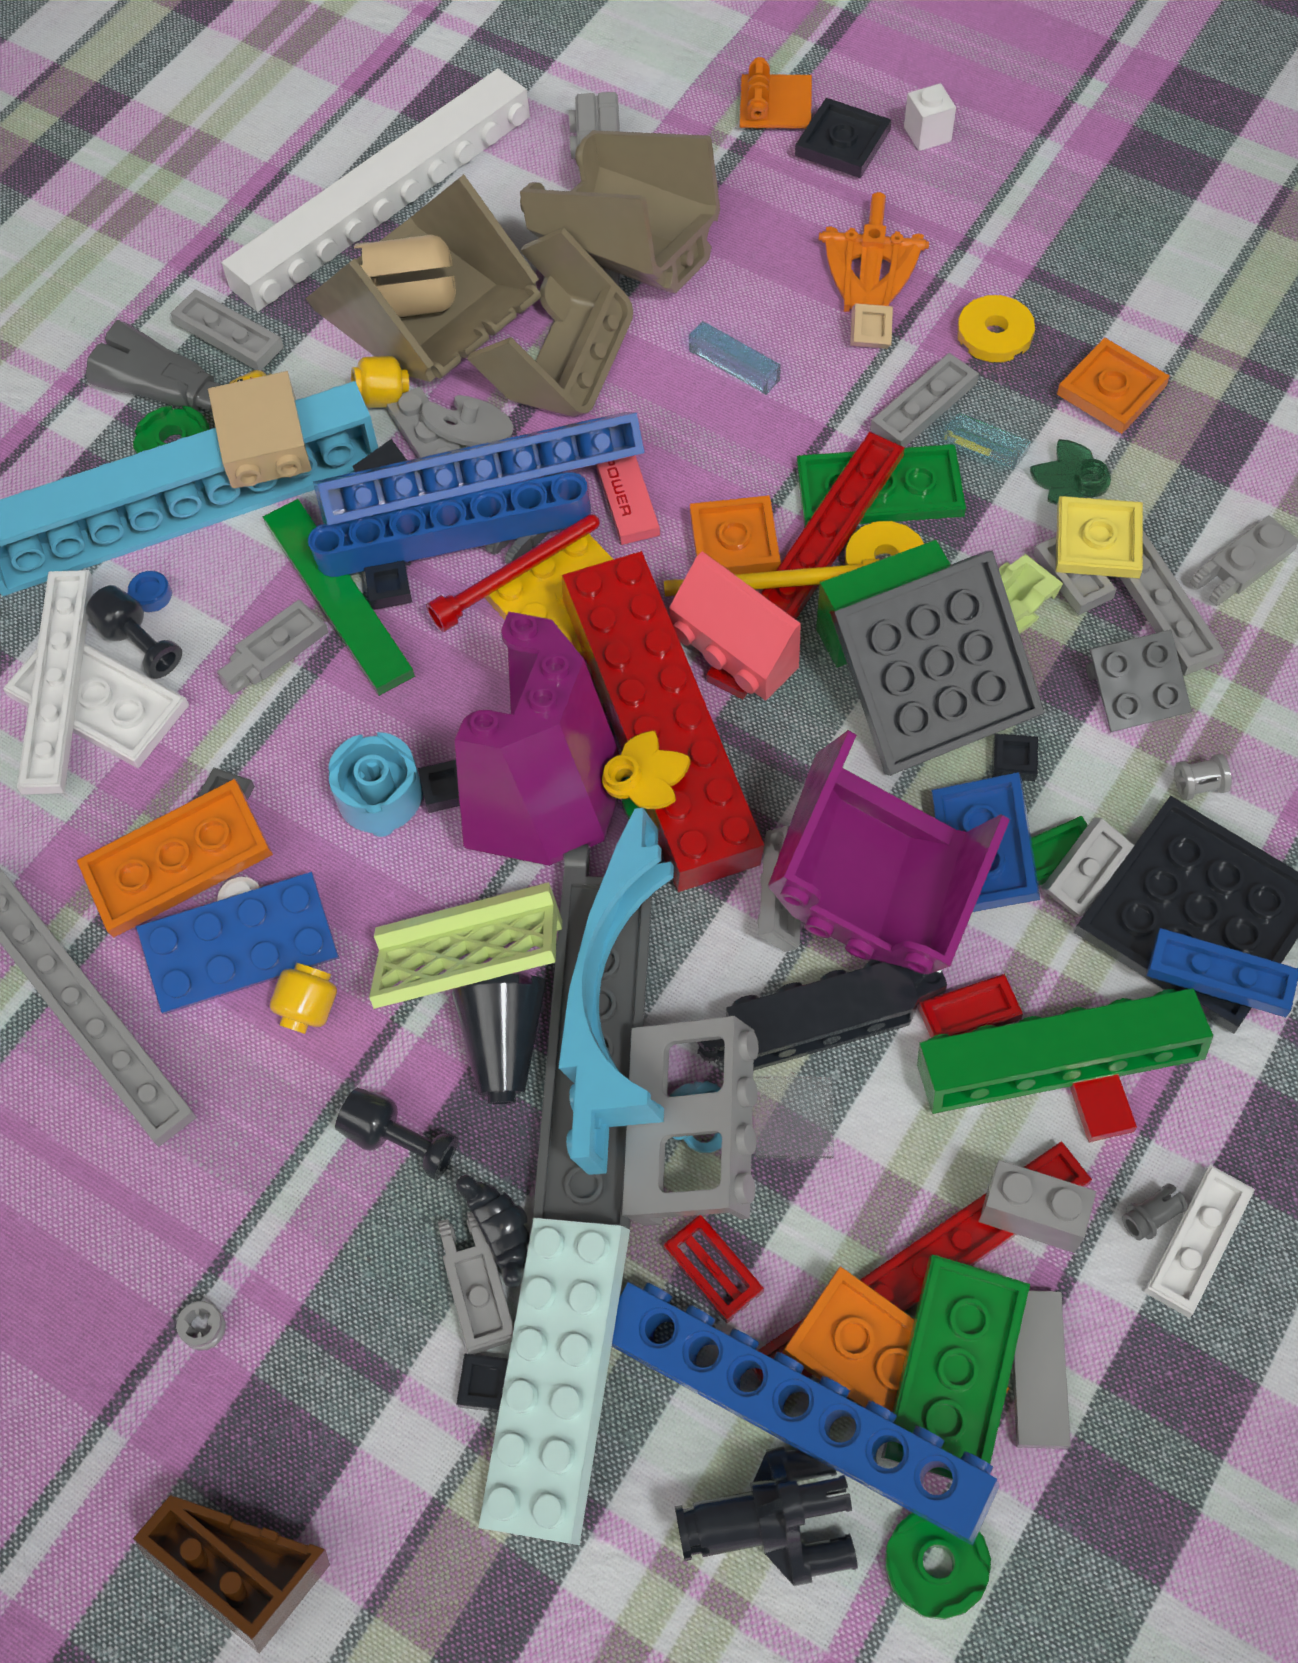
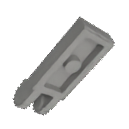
(1246, 559)
(476, 1289)

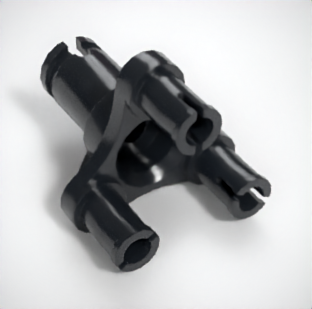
(772, 1518)

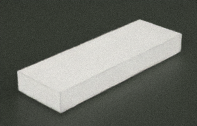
(1199, 1241)

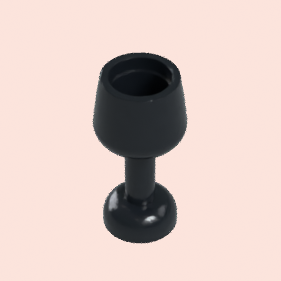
(120, 617)
(371, 1120)

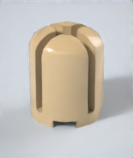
(410, 255)

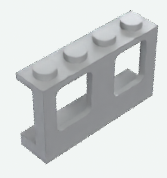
(689, 1115)

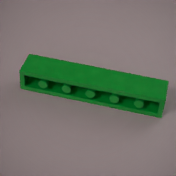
(1063, 1049)

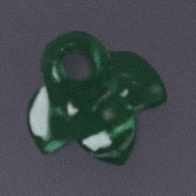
(1071, 473)

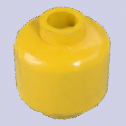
(380, 380)
(303, 998)

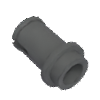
(1152, 1213)

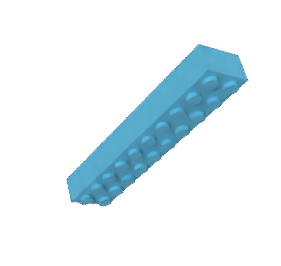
(165, 494)

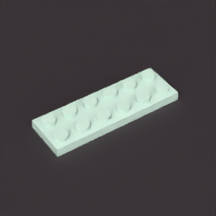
(555, 1380)

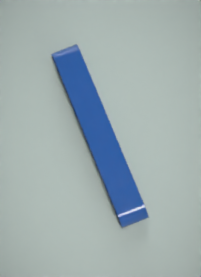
(469, 518)

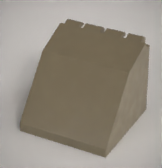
(489, 280)

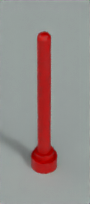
(448, 609)

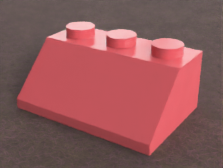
(736, 627)

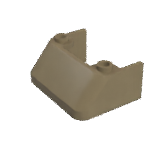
(581, 346)

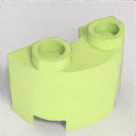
(1027, 588)

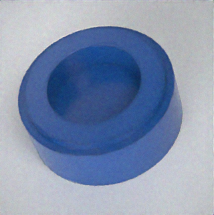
(150, 590)

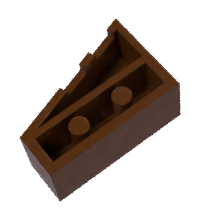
(232, 1568)

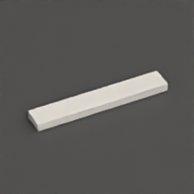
(55, 683)

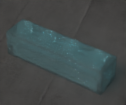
(734, 357)

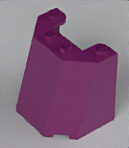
(536, 774)
(879, 868)

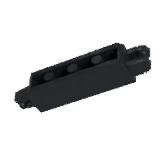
(829, 1011)

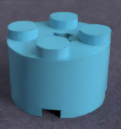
(375, 783)

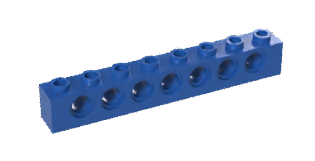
(478, 467)
(956, 1511)

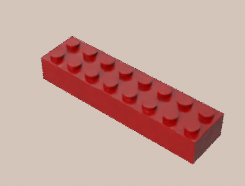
(652, 688)

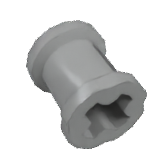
(1203, 777)

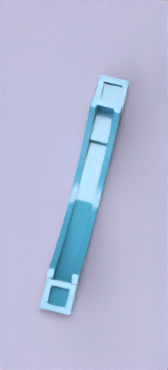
(600, 1092)

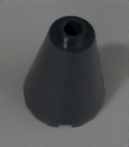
(500, 1033)

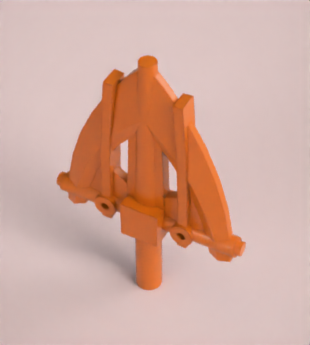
(872, 248)

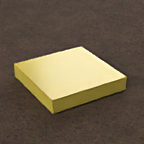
(1099, 537)

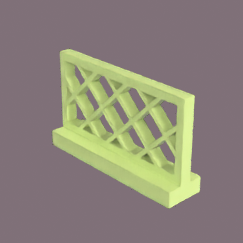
(475, 928)

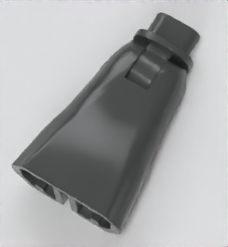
(145, 368)

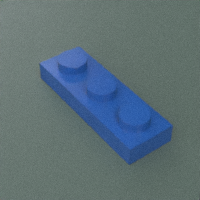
(1223, 972)

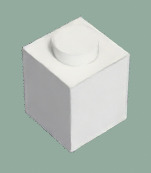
(929, 117)

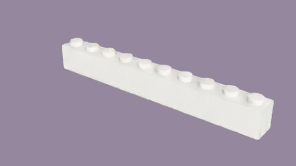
(376, 190)

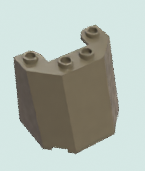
(638, 204)

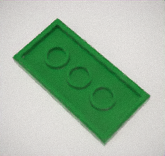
(919, 488)
(959, 1359)

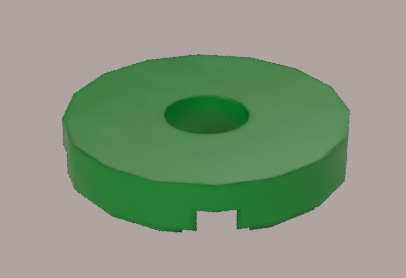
(165, 422)
(930, 1595)

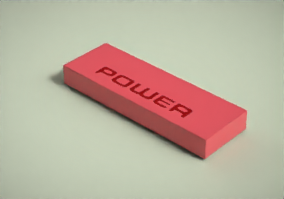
(628, 500)

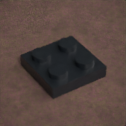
(843, 137)

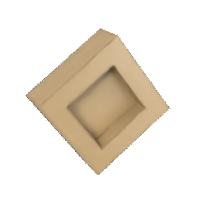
(871, 326)

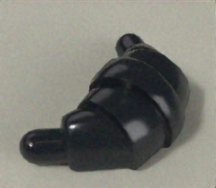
(500, 1224)

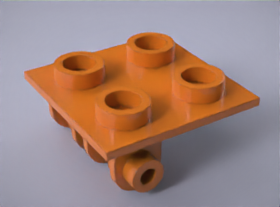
(774, 98)

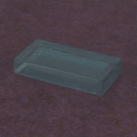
(986, 440)

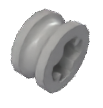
(215, 1320)

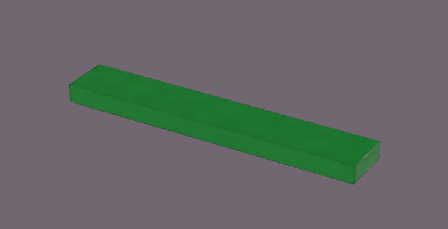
(340, 602)

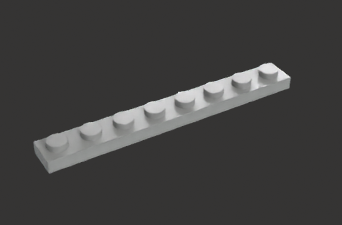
(90, 1019)

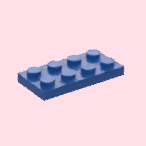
(236, 942)

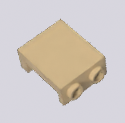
(259, 430)

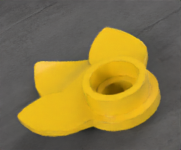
(649, 770)

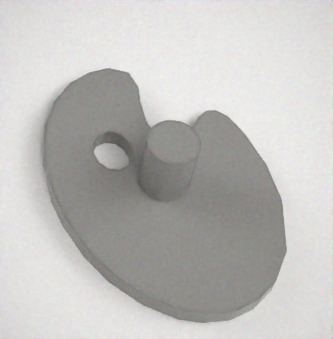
(474, 420)

